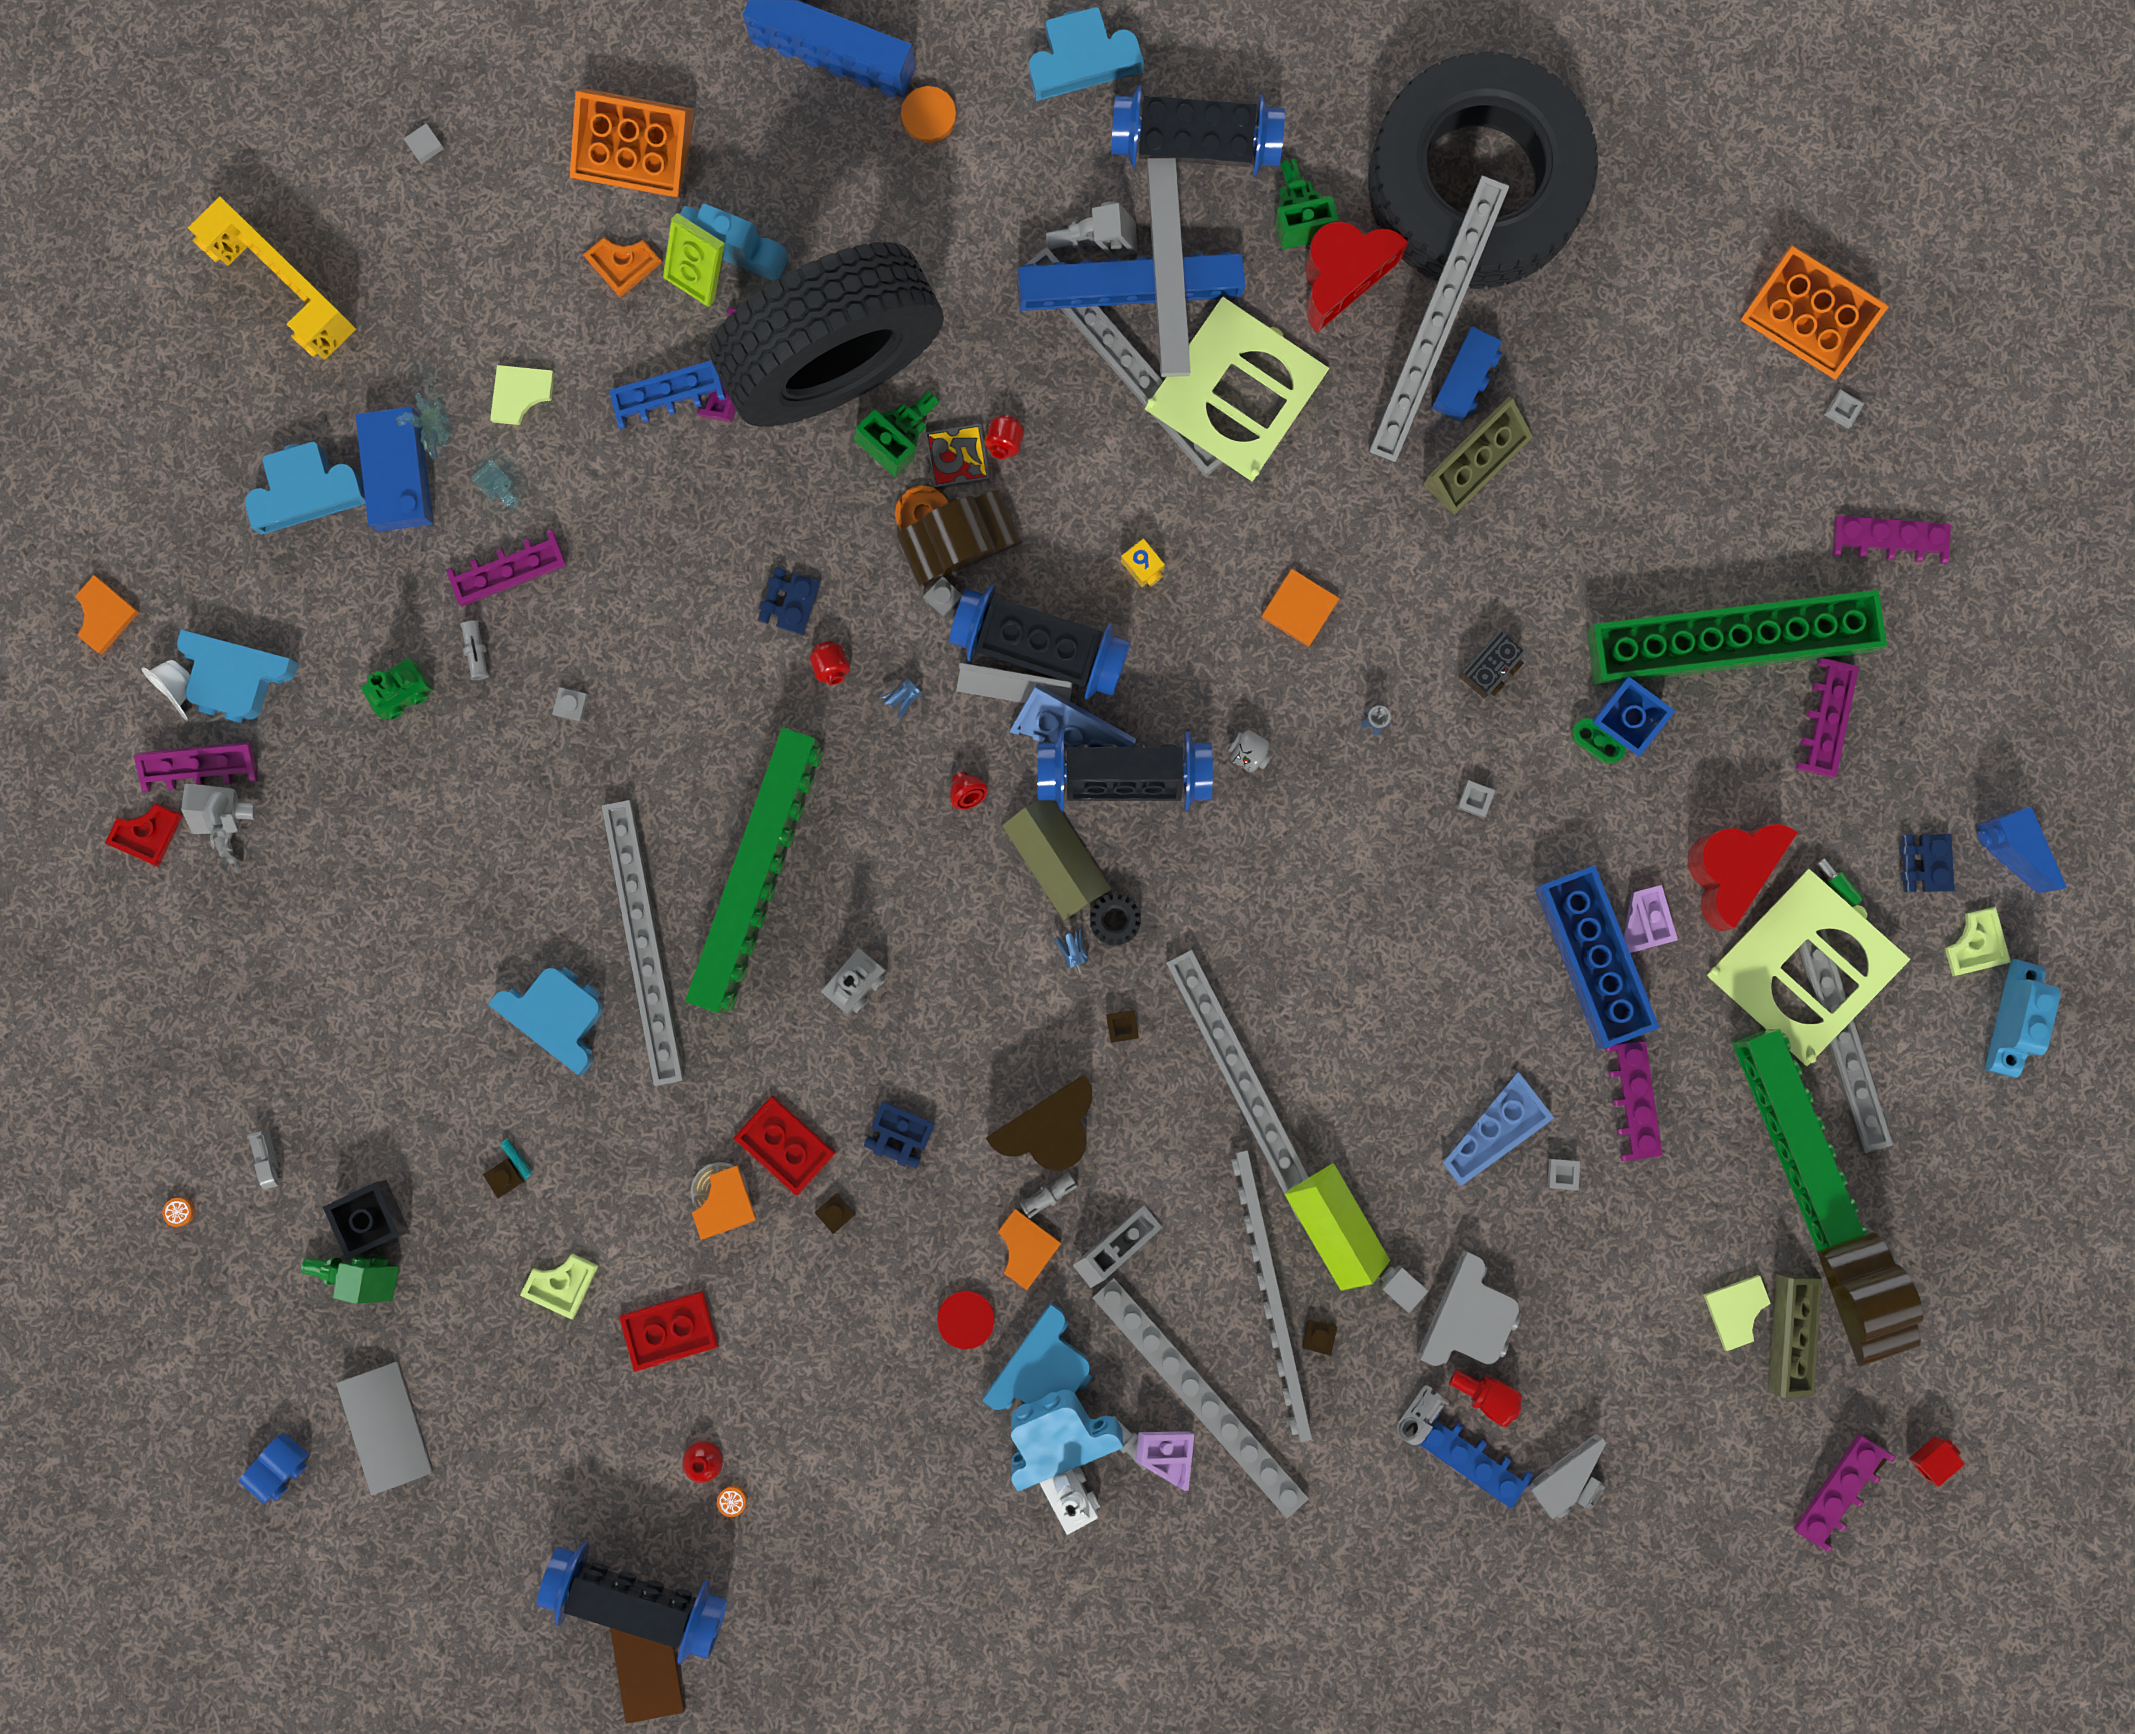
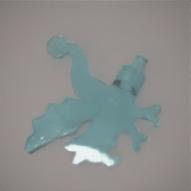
(434, 431)

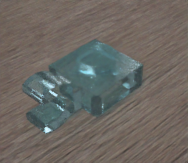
(494, 484)

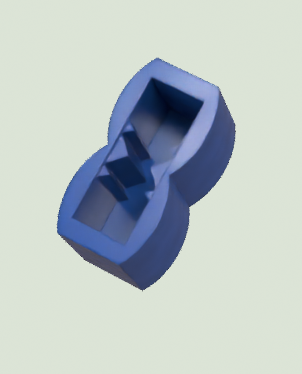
(273, 1468)

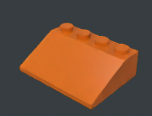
(630, 142)
(1814, 311)

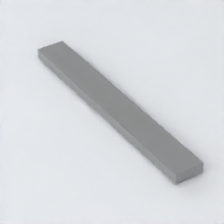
(1168, 267)
(1847, 1051)

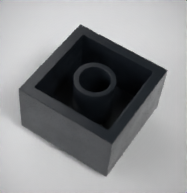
(366, 1219)

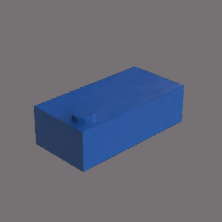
(393, 471)

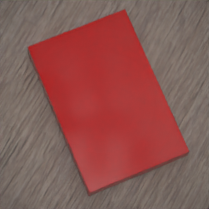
(784, 1145)
(668, 1331)

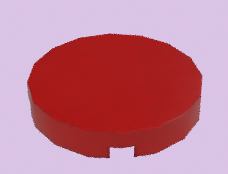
(965, 1320)

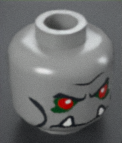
(1249, 751)

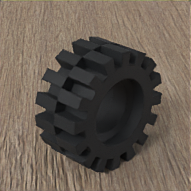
(1109, 902)

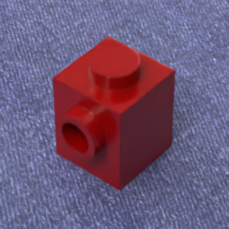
(1937, 1460)

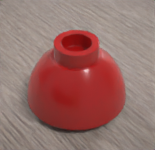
(967, 791)
(702, 1462)

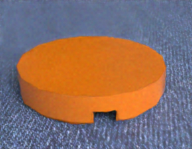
(928, 114)
(915, 504)

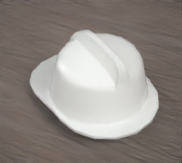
(171, 681)

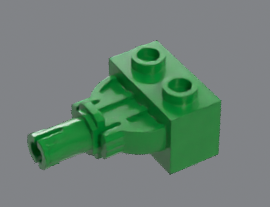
(1301, 209)
(895, 433)
(396, 689)
(357, 1280)

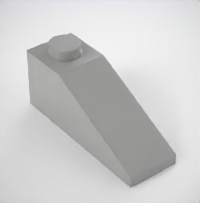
(1117, 1247)
(1564, 1481)

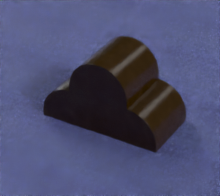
(958, 536)
(1049, 1129)
(1872, 1298)

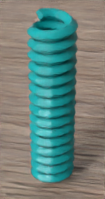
(516, 1158)

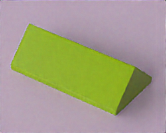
(1338, 1229)

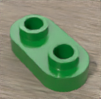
(1597, 741)

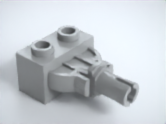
(1108, 227)
(854, 982)

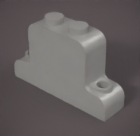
(1470, 1317)

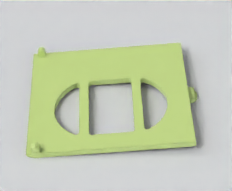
(1214, 348)
(1758, 956)

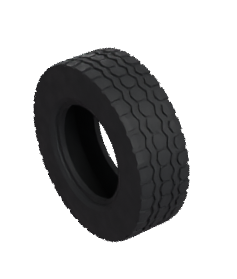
(1498, 95)
(825, 333)

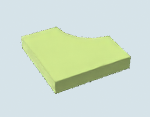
(517, 391)
(1980, 944)
(562, 1287)
(1735, 1310)

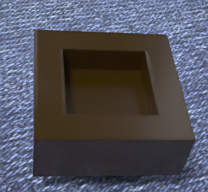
(1122, 1026)
(503, 1178)
(835, 1213)
(1319, 1337)

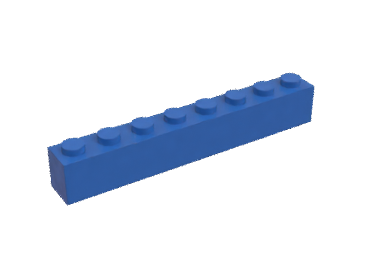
(1124, 281)

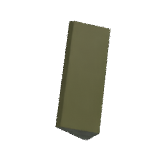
(1479, 457)
(1056, 857)
(1794, 1336)

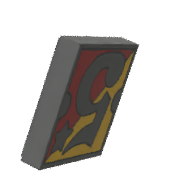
(957, 456)

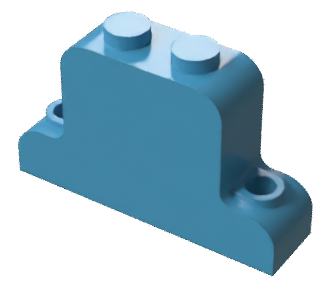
(231, 676)
(555, 1015)
(2023, 1019)
(1040, 1365)
(1058, 1437)

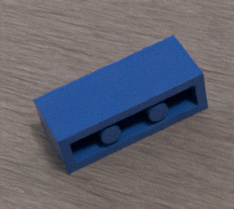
(1468, 375)

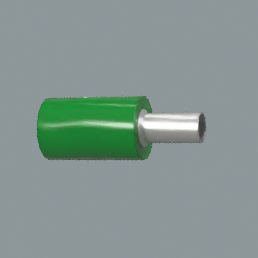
(1840, 884)

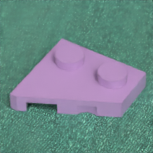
(1648, 920)
(1167, 1455)

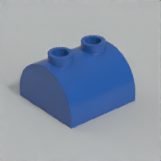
(1633, 716)

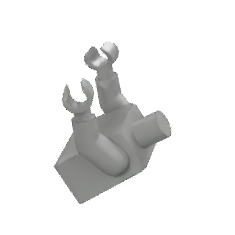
(219, 813)

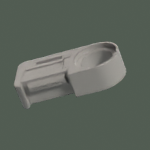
(265, 1159)
(1423, 1412)

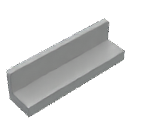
(1006, 684)

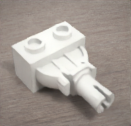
(1070, 1499)

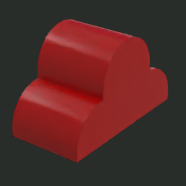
(1345, 265)
(1735, 868)

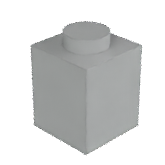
(1402, 1288)

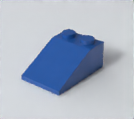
(2022, 848)

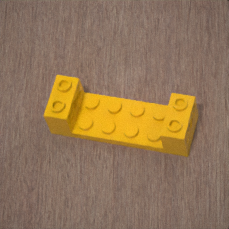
(225, 235)

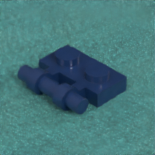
(797, 604)
(1936, 863)
(902, 1126)

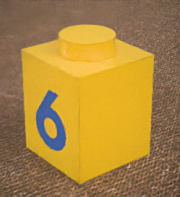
(1143, 564)

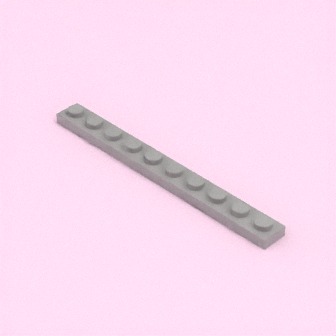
(1439, 317)
(1127, 365)
(642, 943)
(1237, 1071)
(1273, 1307)
(1200, 1398)

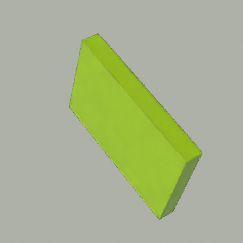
(693, 260)

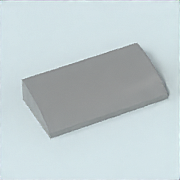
(384, 1428)

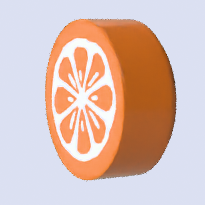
(178, 1212)
(732, 1501)

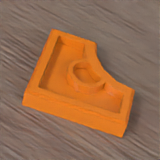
(622, 265)
(104, 614)
(726, 1205)
(1028, 1248)

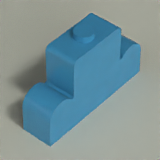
(1082, 55)
(741, 240)
(302, 489)

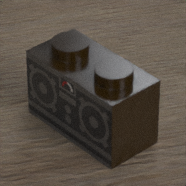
(1492, 665)

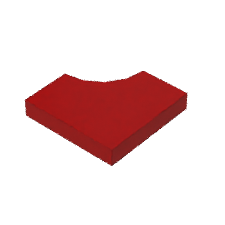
(147, 835)

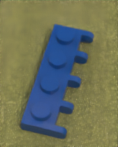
(666, 391)
(1474, 1464)

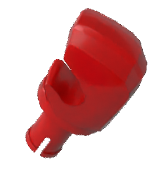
(1492, 1396)

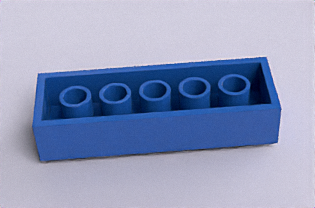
(831, 43)
(1596, 957)

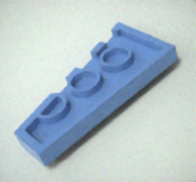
(1049, 714)
(1503, 1126)

